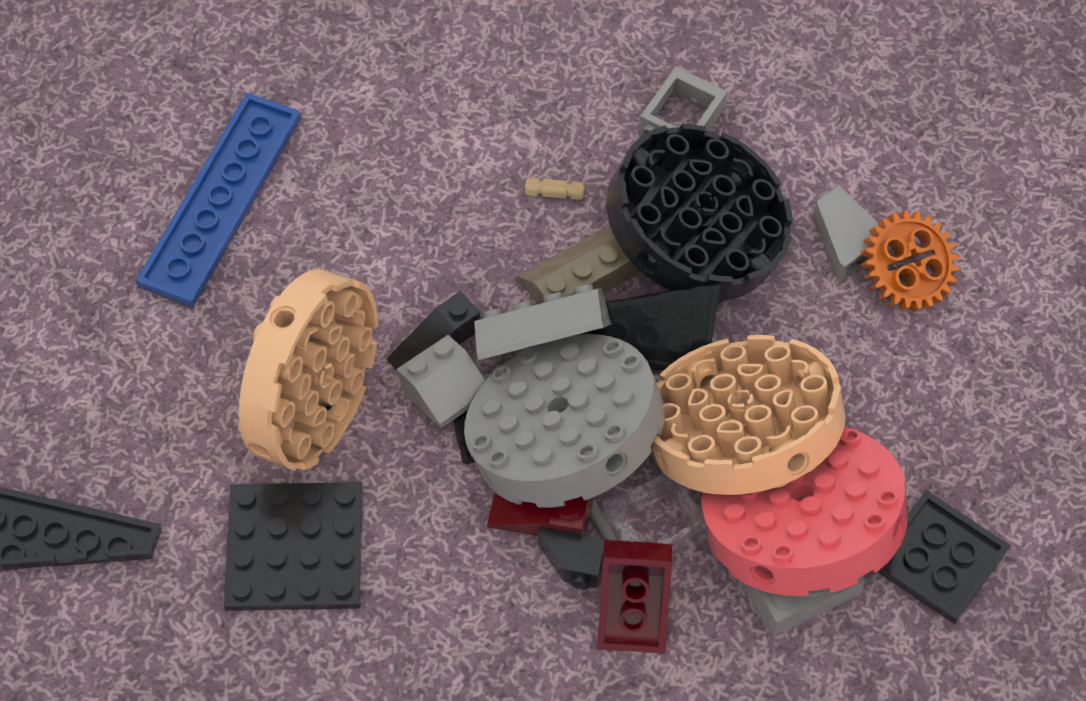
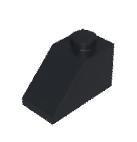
(573, 556)

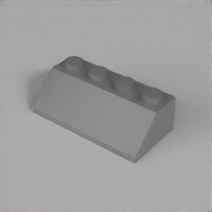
(541, 322)

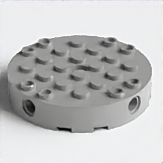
(564, 420)

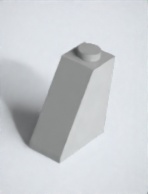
(842, 229)

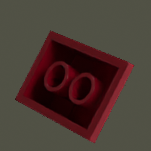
(528, 517)
(634, 596)

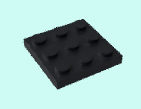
(944, 557)

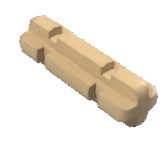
(554, 188)

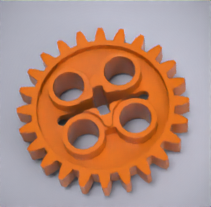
(899, 234)

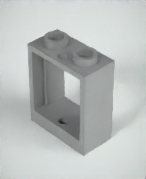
(690, 88)

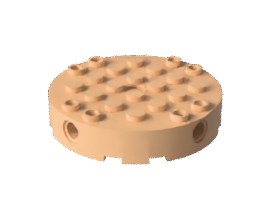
(305, 359)
(747, 415)

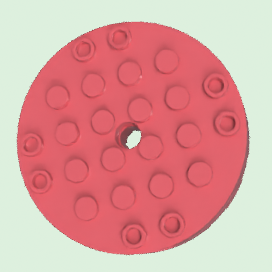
(816, 528)

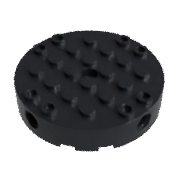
(698, 211)

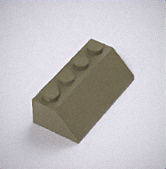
(591, 261)

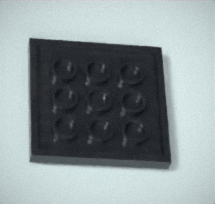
(294, 546)

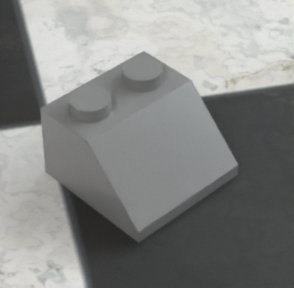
(441, 380)

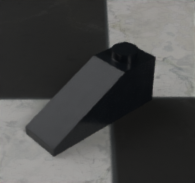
(450, 318)

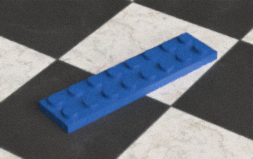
(218, 200)

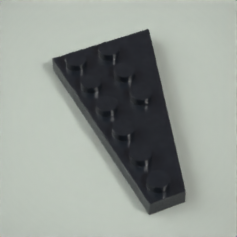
(664, 323)
(60, 533)

